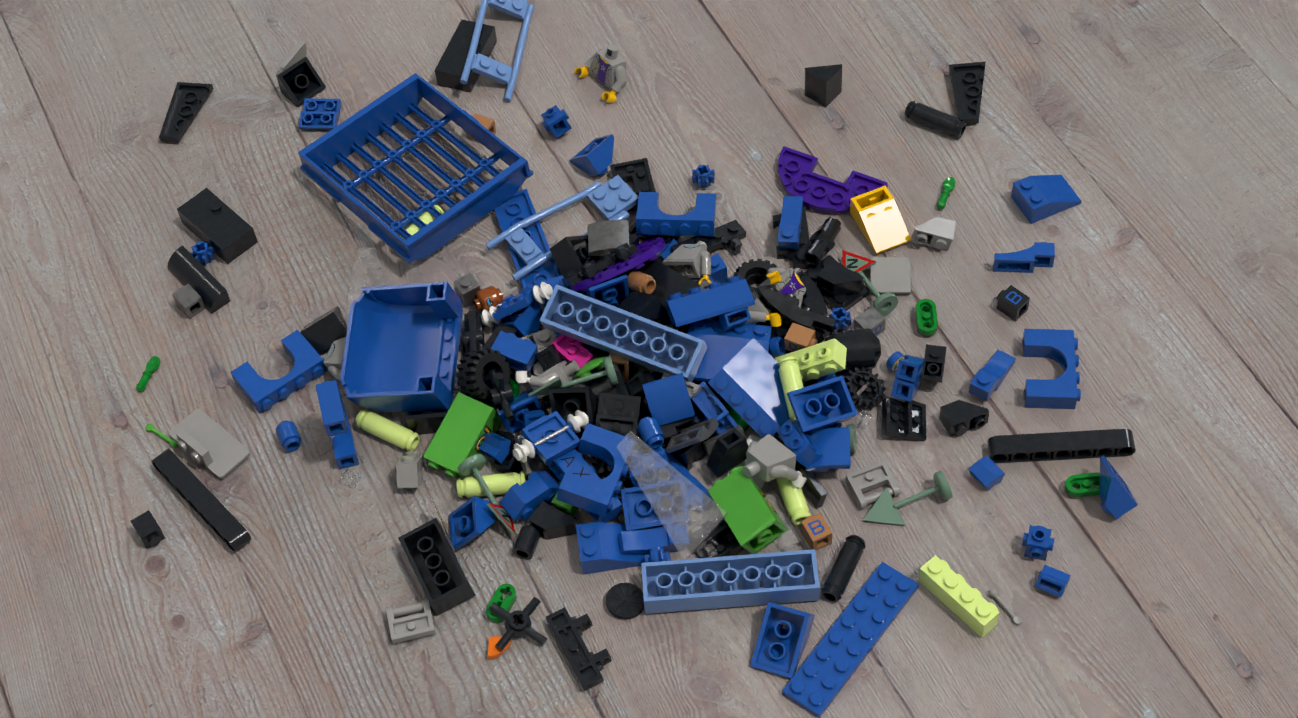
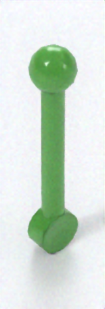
(150, 428)

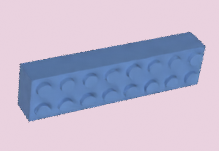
(623, 333)
(730, 581)

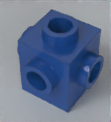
(555, 121)
(1037, 542)

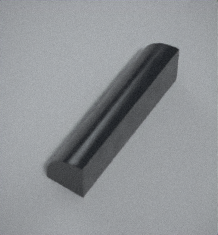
(191, 271)

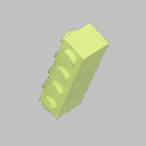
(819, 359)
(959, 596)

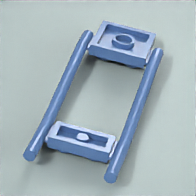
(489, 67)
(610, 199)

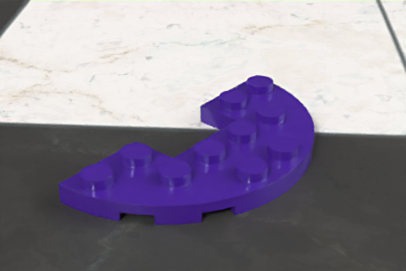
(817, 190)
(646, 252)

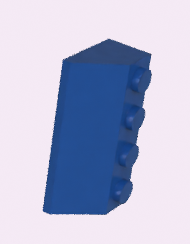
(709, 302)

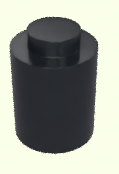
(526, 542)

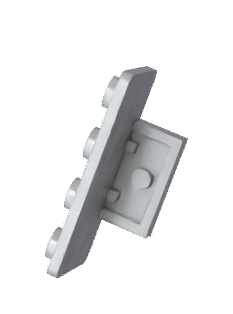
(209, 443)

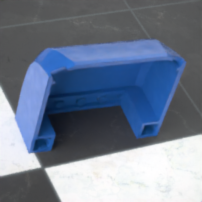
(403, 347)

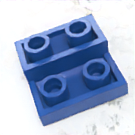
(320, 113)
(668, 399)
(834, 446)

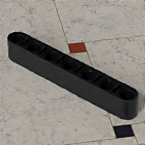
(1061, 445)
(201, 500)

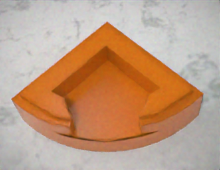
(493, 653)

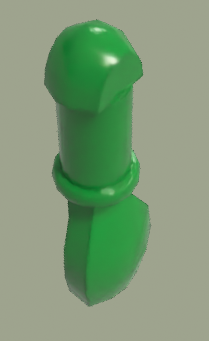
(948, 186)
(152, 365)

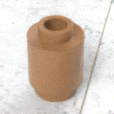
(641, 282)

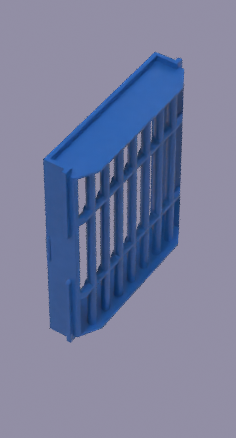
(379, 118)

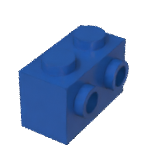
(517, 351)

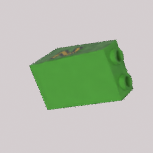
(461, 434)
(748, 510)

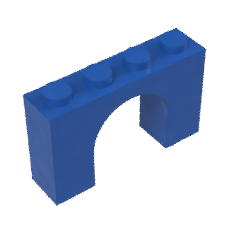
(653, 221)
(1061, 347)
(265, 392)
(337, 424)
(596, 495)

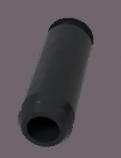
(935, 119)
(843, 568)

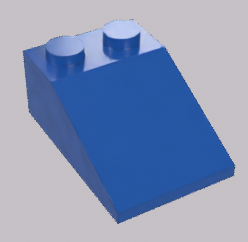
(1043, 196)
(610, 292)
(822, 404)
(638, 511)
(601, 548)
(782, 639)

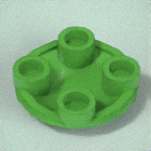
(585, 369)

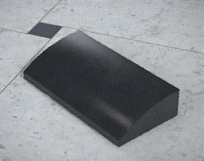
(667, 280)

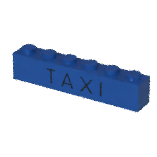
(575, 464)

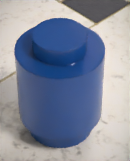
(651, 432)
(288, 435)

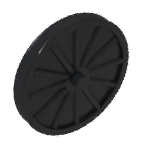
(625, 600)

